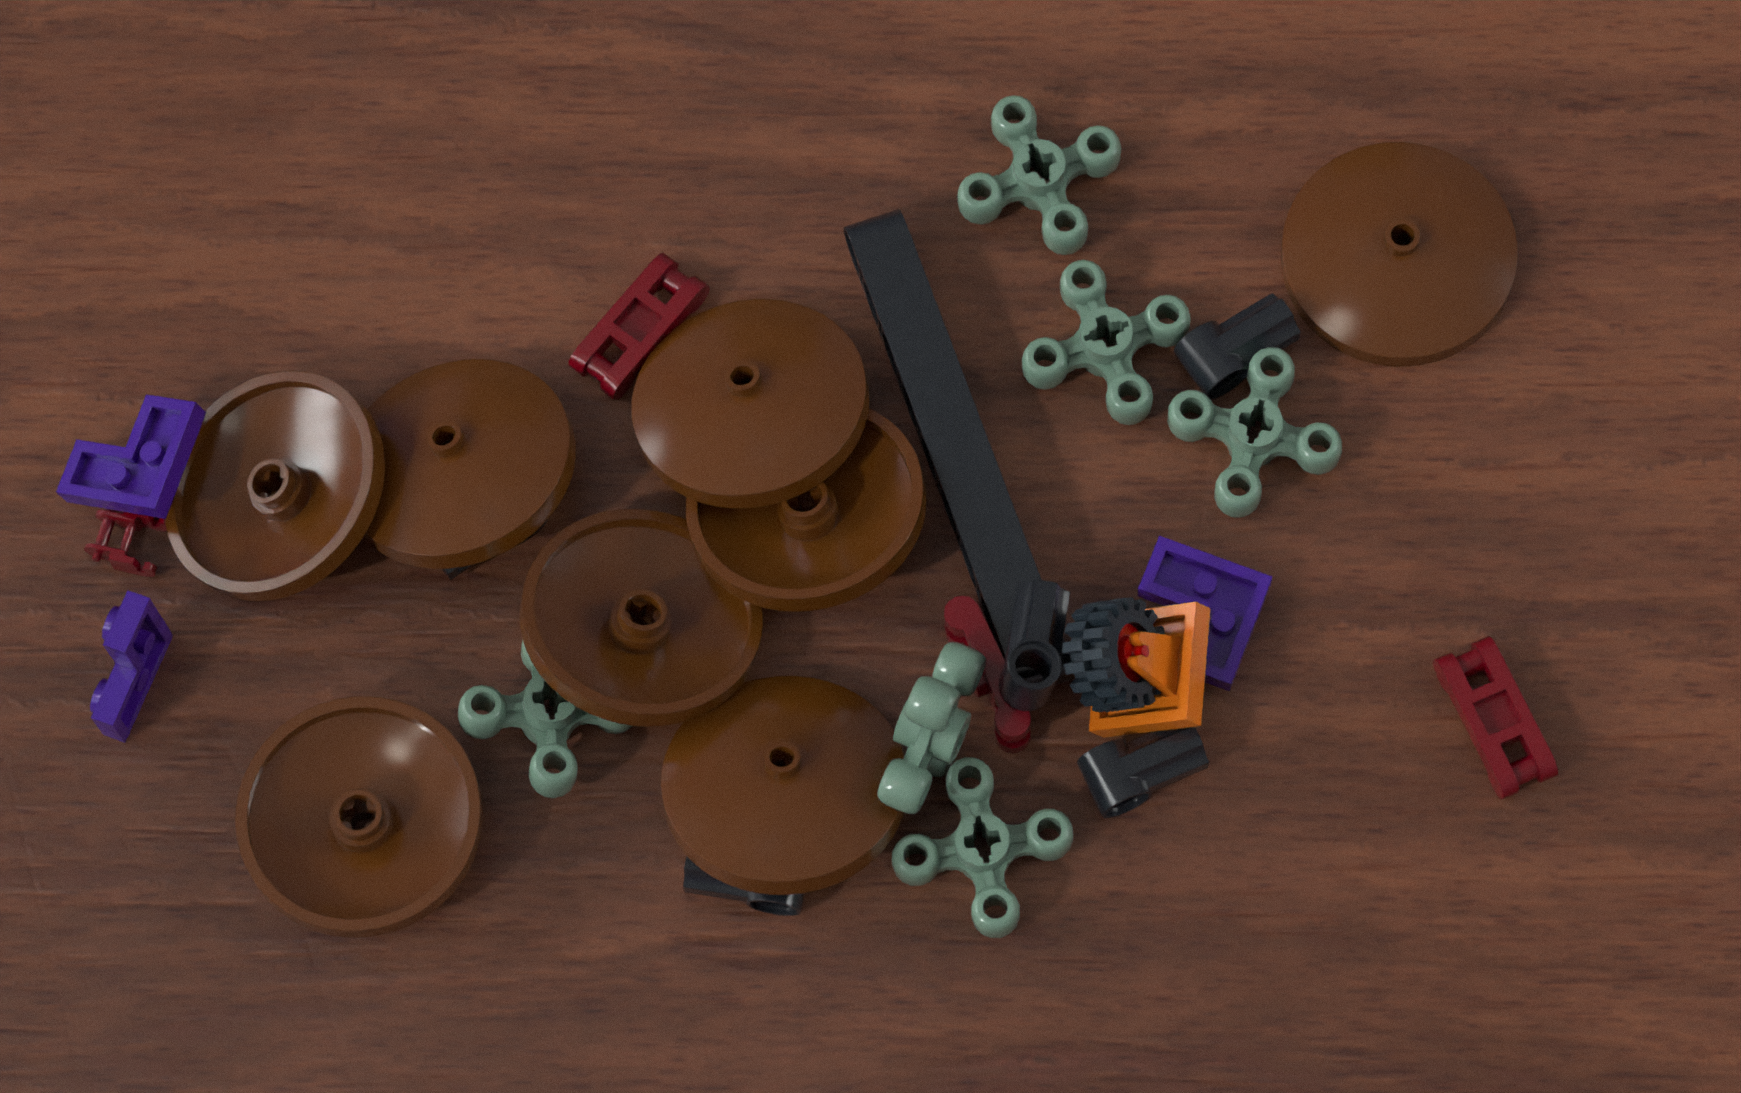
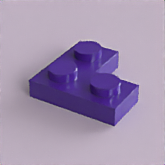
(144, 472)
(1231, 590)
(137, 644)

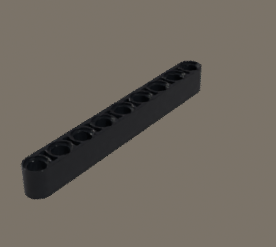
(945, 420)

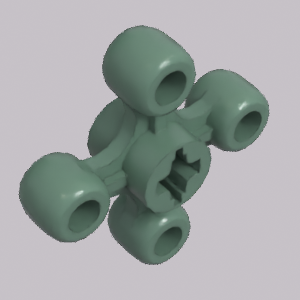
(1027, 187)
(1107, 362)
(1274, 440)
(528, 713)
(931, 727)
(1005, 840)

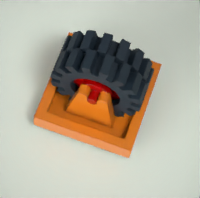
(1139, 664)

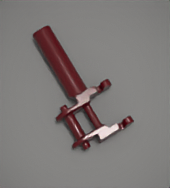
(118, 557)

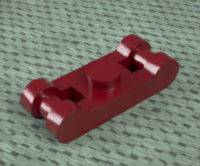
(638, 325)
(968, 626)
(1496, 717)

